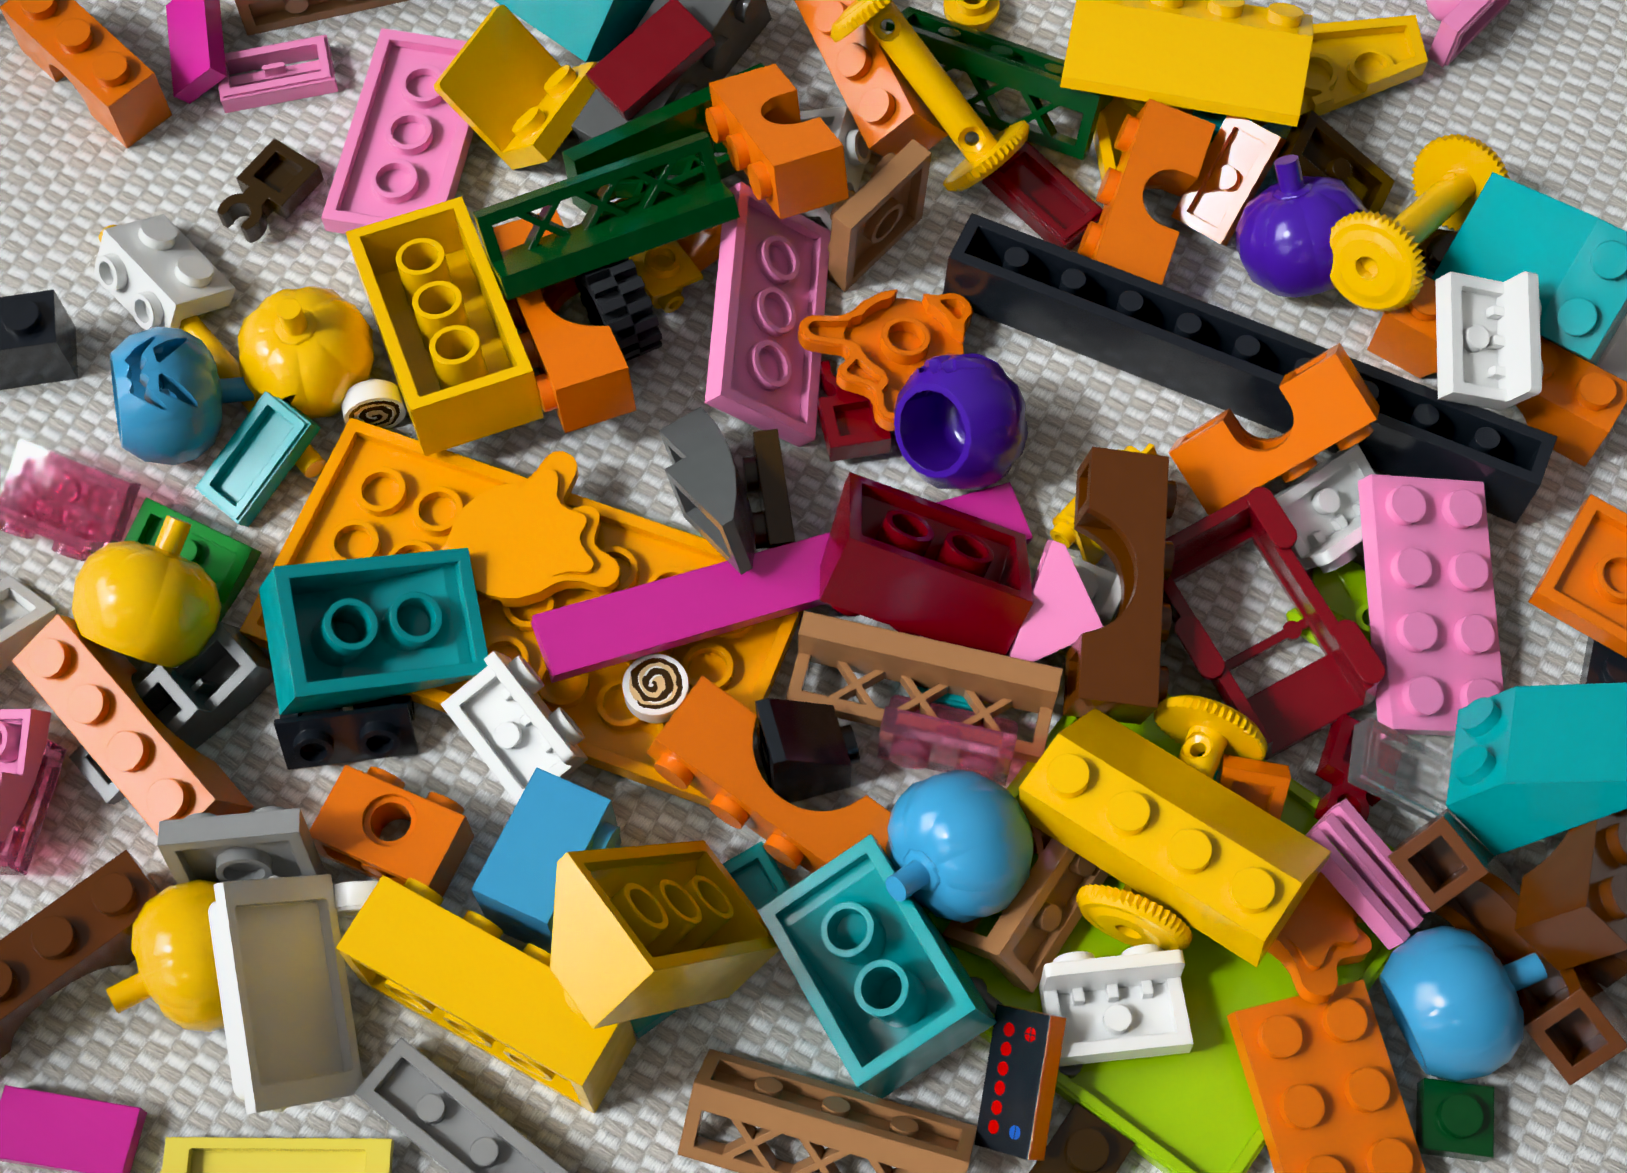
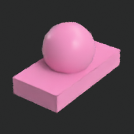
(1459, 25)

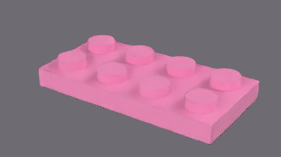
(403, 138)
(765, 285)
(1429, 599)

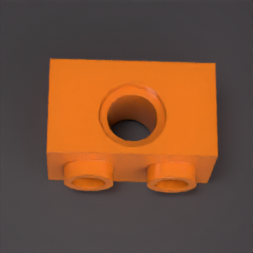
(365, 803)

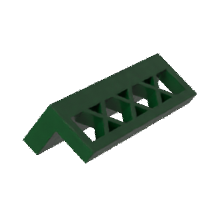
(1010, 66)
(645, 133)
(614, 235)

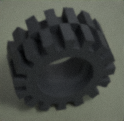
(618, 299)

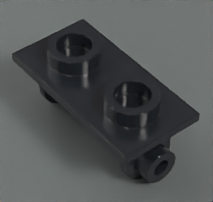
(340, 736)

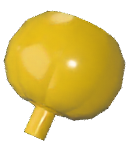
(305, 349)
(147, 599)
(175, 958)

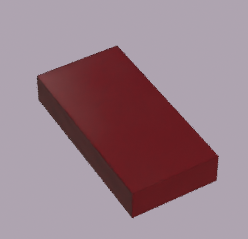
(650, 59)
(1043, 197)

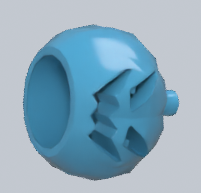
(169, 395)
(958, 846)
(1457, 1001)

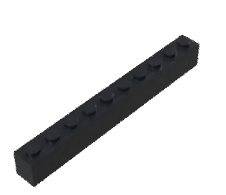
(1231, 360)

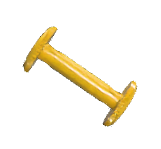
(936, 92)
(1379, 256)
(1203, 729)

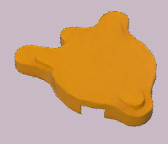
(530, 542)

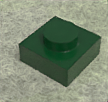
(1455, 1120)

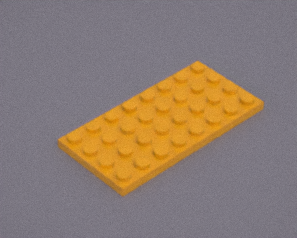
(393, 500)

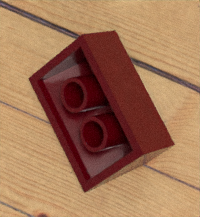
(925, 568)

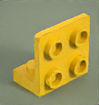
(514, 91)

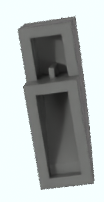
(710, 487)
(195, 696)

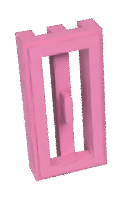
(276, 81)
(1369, 870)

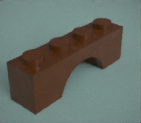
(1124, 510)
(1475, 893)
(1577, 897)
(71, 939)

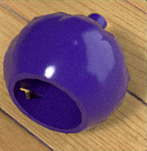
(1288, 230)
(960, 421)

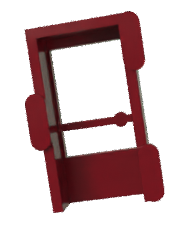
(1309, 697)

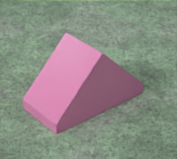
(1059, 607)

